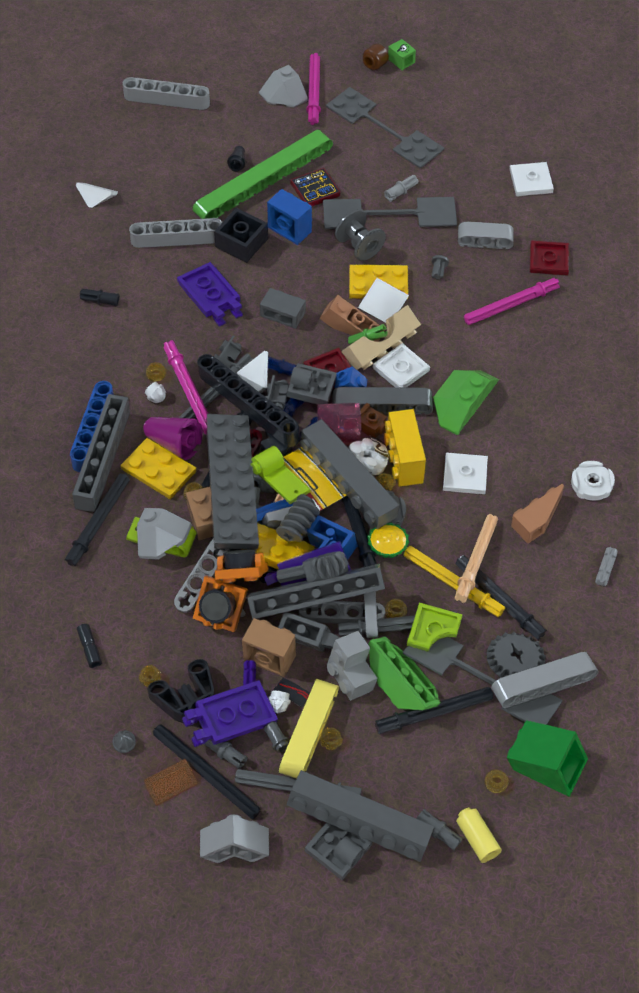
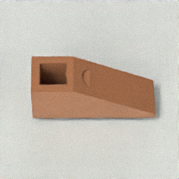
(346, 318)
(534, 518)

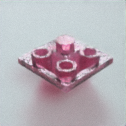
(342, 419)

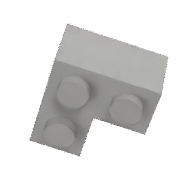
(350, 667)
(234, 838)

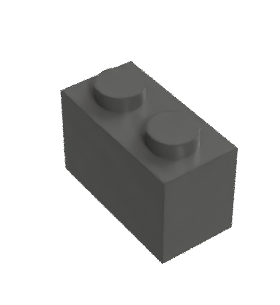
(282, 308)

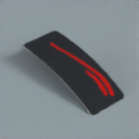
(297, 694)

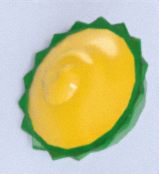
(388, 540)

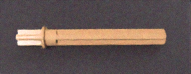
(467, 581)

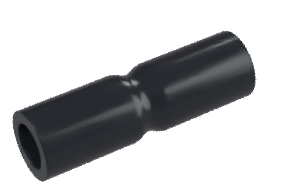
(88, 642)

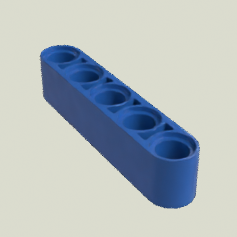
(89, 423)

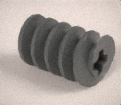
(298, 519)

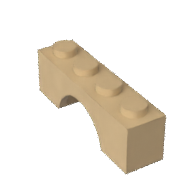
(398, 326)

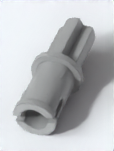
(401, 188)

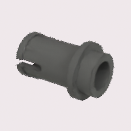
(276, 736)

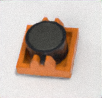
(240, 564)
(220, 604)

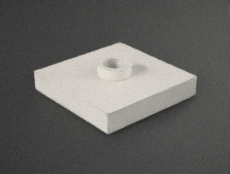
(531, 179)
(401, 367)
(465, 473)

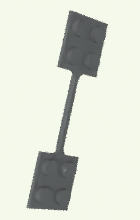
(414, 148)
(430, 211)
(444, 654)

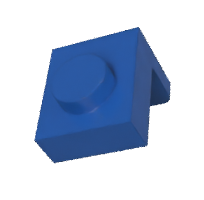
(350, 378)

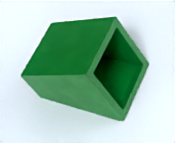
(548, 756)

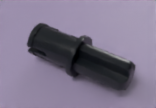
(99, 296)

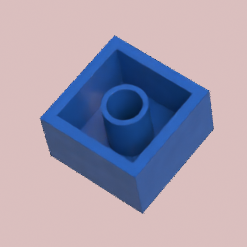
(289, 216)

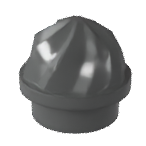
(124, 741)

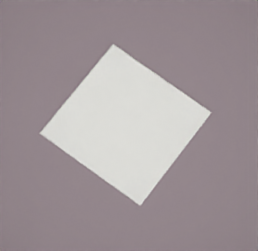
(383, 300)

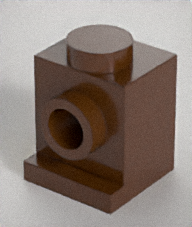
(372, 421)

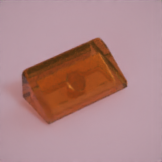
(170, 782)

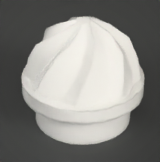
(155, 392)
(279, 701)

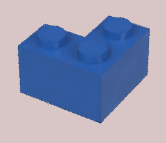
(325, 532)

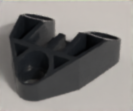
(169, 700)

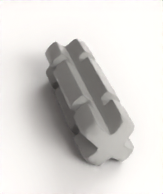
(606, 566)

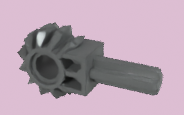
(316, 568)

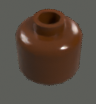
(375, 56)

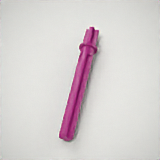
(313, 108)
(539, 289)
(176, 360)

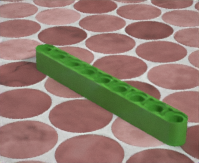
(262, 175)

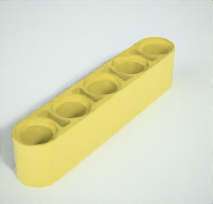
(309, 728)

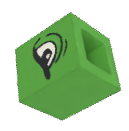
(401, 54)

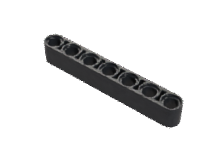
(249, 400)

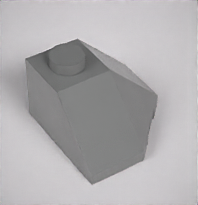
(284, 88)
(160, 531)

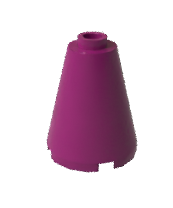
(175, 434)

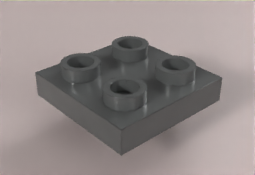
(311, 384)
(337, 849)

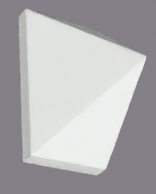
(93, 194)
(256, 372)

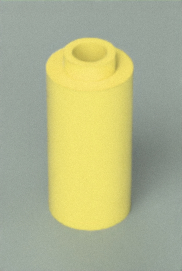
(478, 834)

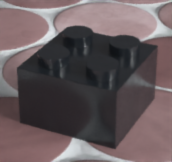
(241, 235)

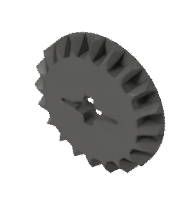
(501, 651)

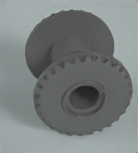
(365, 242)

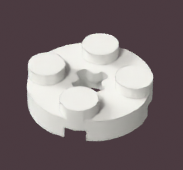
(374, 462)
(592, 491)

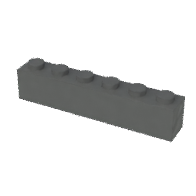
(101, 453)
(349, 474)
(315, 592)
(360, 815)

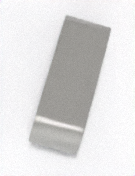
(485, 234)

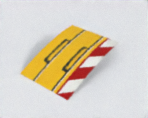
(323, 490)

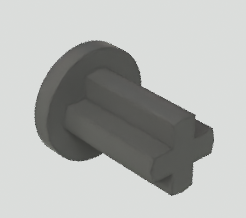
(439, 263)

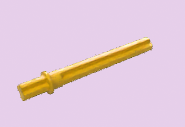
(446, 576)

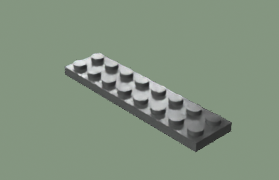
(231, 482)

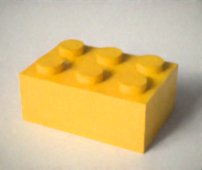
(405, 447)

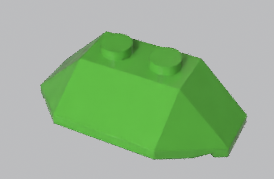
(461, 397)
(401, 677)

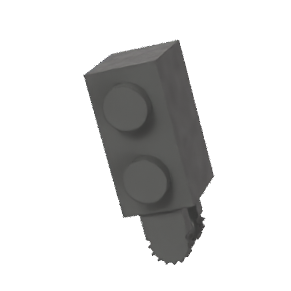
(308, 632)

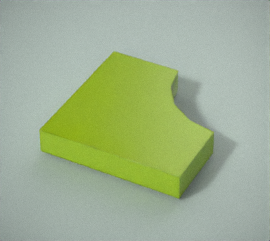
(431, 625)

